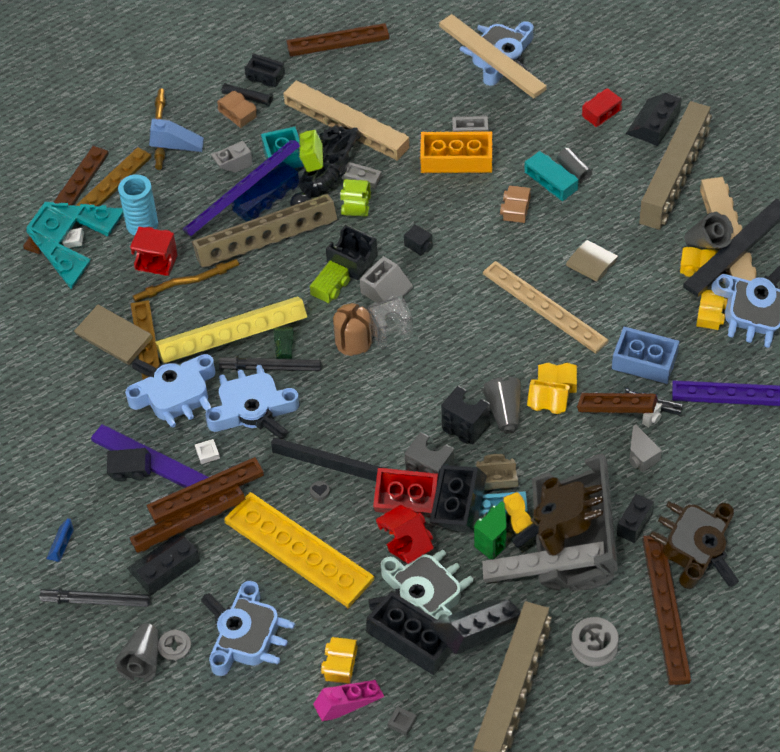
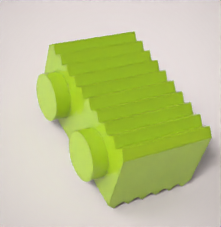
(311, 150)
(329, 282)

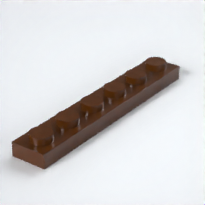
(337, 39)
(205, 489)
(187, 519)

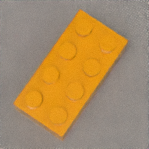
(456, 152)

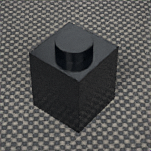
(418, 240)

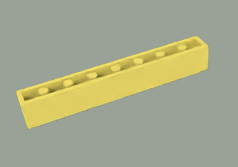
(231, 329)

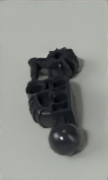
(334, 163)

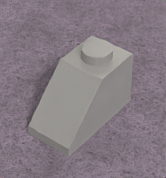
(643, 450)

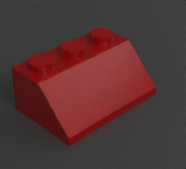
(406, 489)

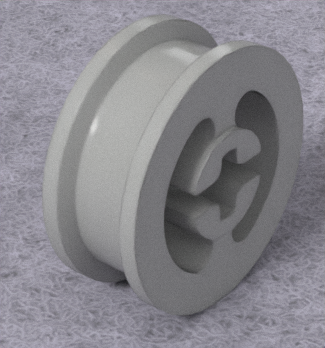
(588, 651)

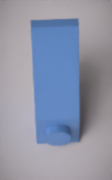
(170, 135)

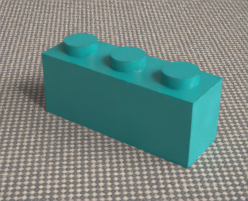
(551, 175)

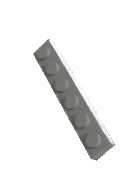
(541, 562)

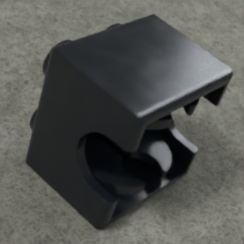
(353, 251)
(462, 419)

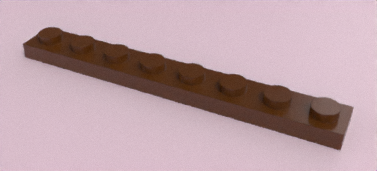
(76, 184)
(666, 613)

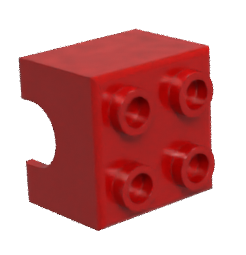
(154, 250)
(410, 534)

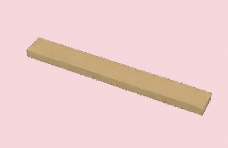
(493, 56)
(545, 307)

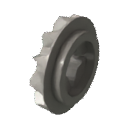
(167, 639)

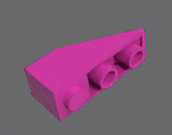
(343, 699)

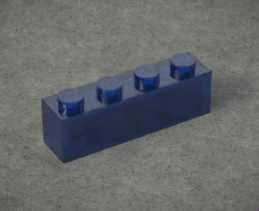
(266, 192)

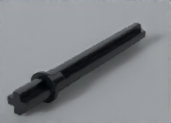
(269, 364)
(94, 597)

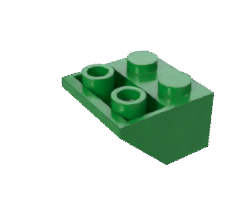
(491, 532)

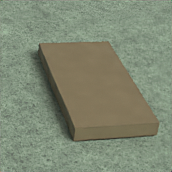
(113, 334)

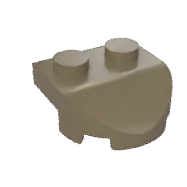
(499, 472)

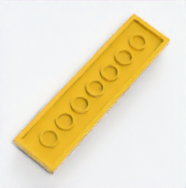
(299, 550)

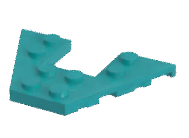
(54, 223)

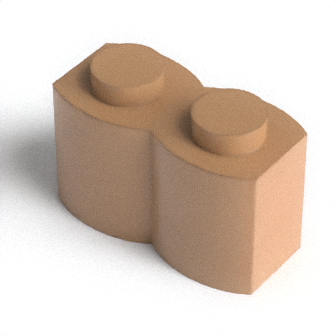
(237, 108)
(516, 204)

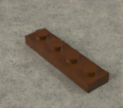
(617, 402)

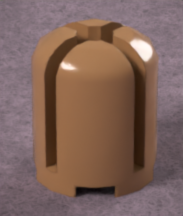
(352, 329)

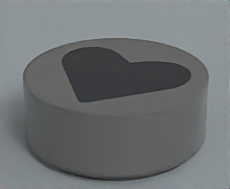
(319, 490)

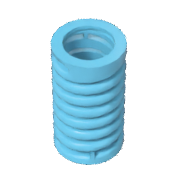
(137, 203)

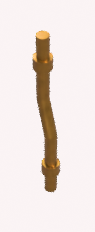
(159, 104)
(219, 269)

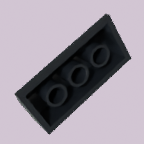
(477, 624)
(407, 632)

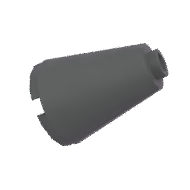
(710, 232)
(504, 402)
(139, 654)

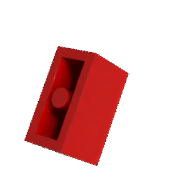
(601, 107)

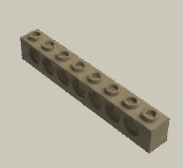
(255, 228)

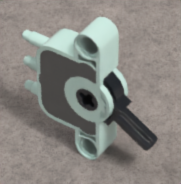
(426, 578)

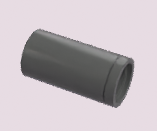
(574, 164)

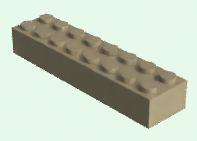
(675, 165)
(514, 680)

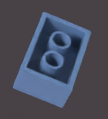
(645, 355)

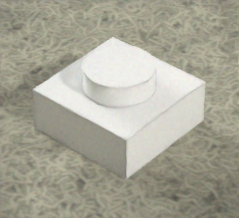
(74, 238)
(649, 418)
(207, 451)

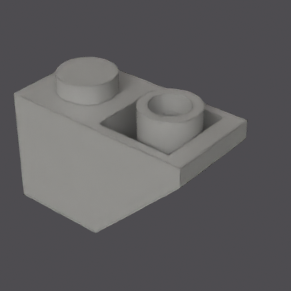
(234, 157)

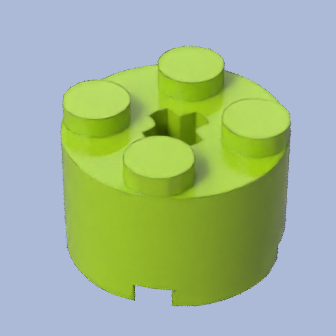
(356, 197)

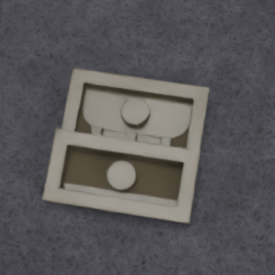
(591, 260)

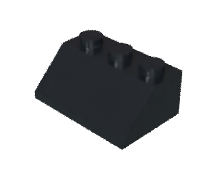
(655, 118)
(458, 497)
(165, 563)

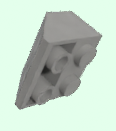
(470, 124)
(384, 281)

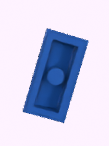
(61, 541)

